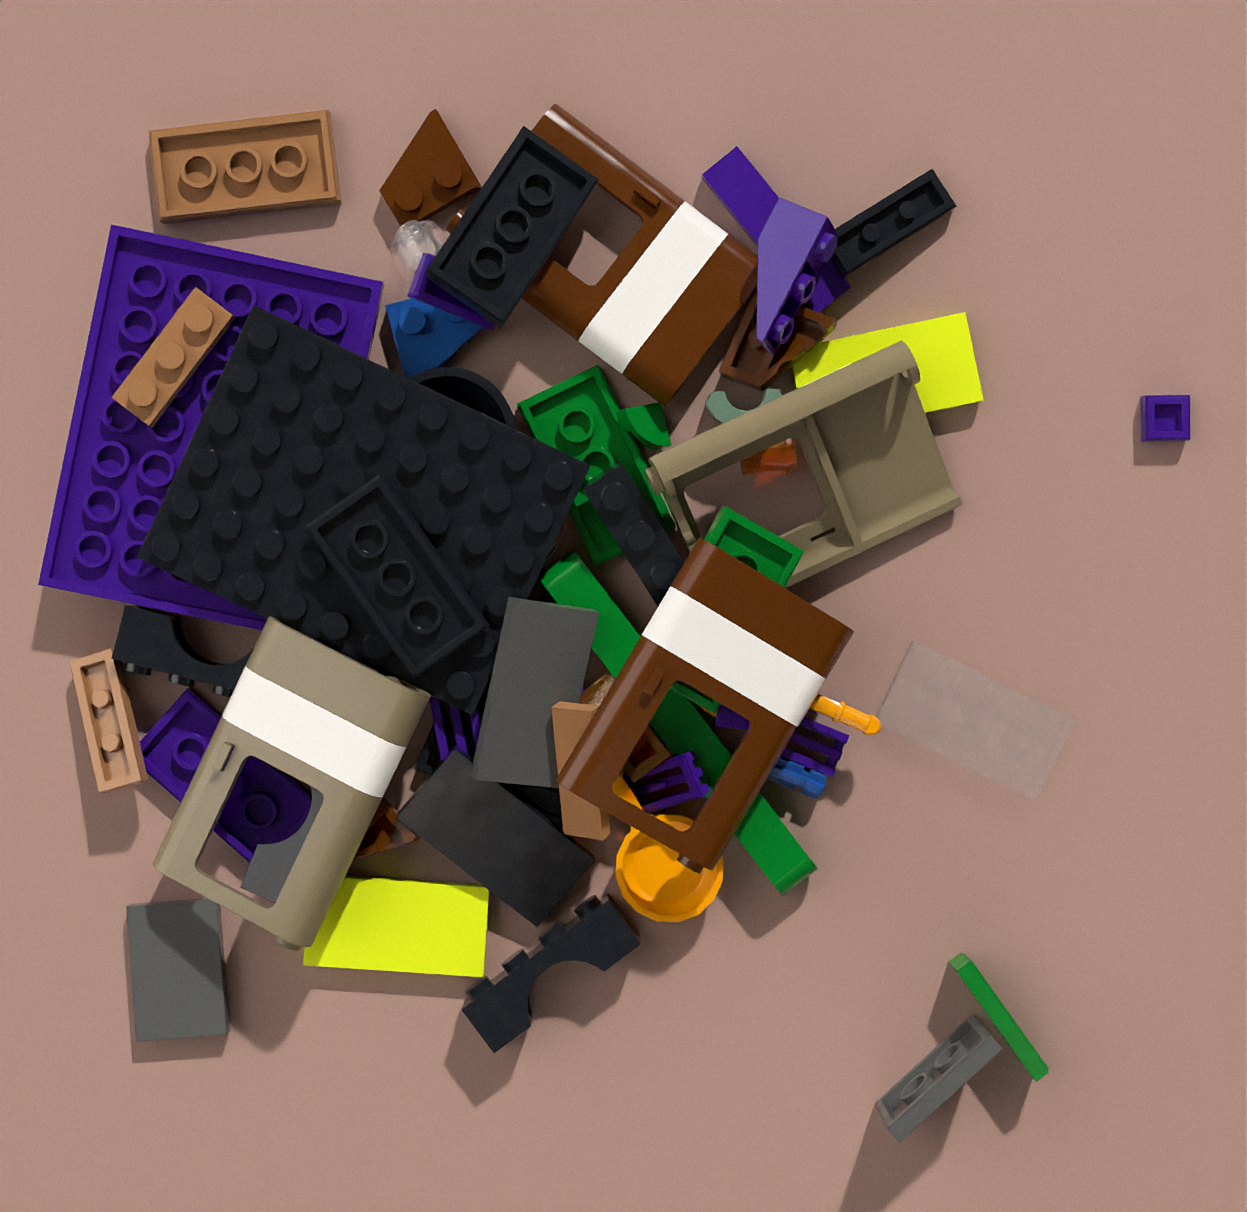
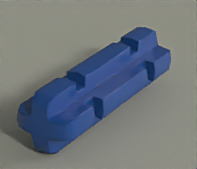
(793, 775)

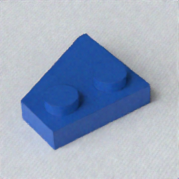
(427, 335)

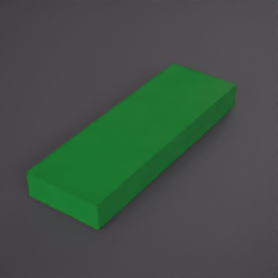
(999, 1016)

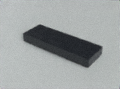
(890, 222)

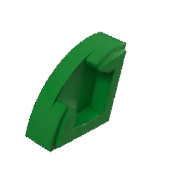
(646, 425)

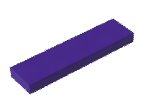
(751, 203)

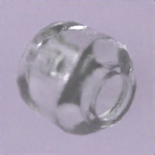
(413, 240)

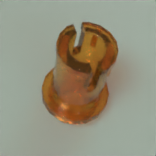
(775, 458)

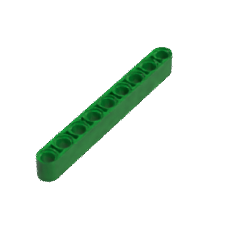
(680, 724)

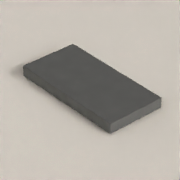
(536, 665)

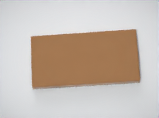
(245, 166)

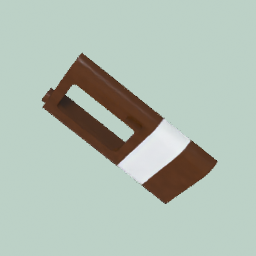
(666, 288)
(738, 644)

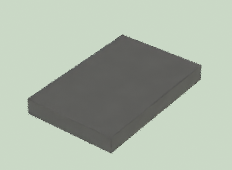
(177, 969)
(937, 1078)

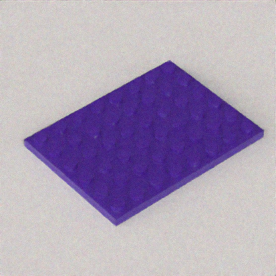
(122, 467)

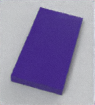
(264, 802)

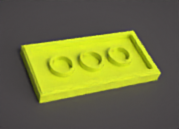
(939, 348)
(404, 927)

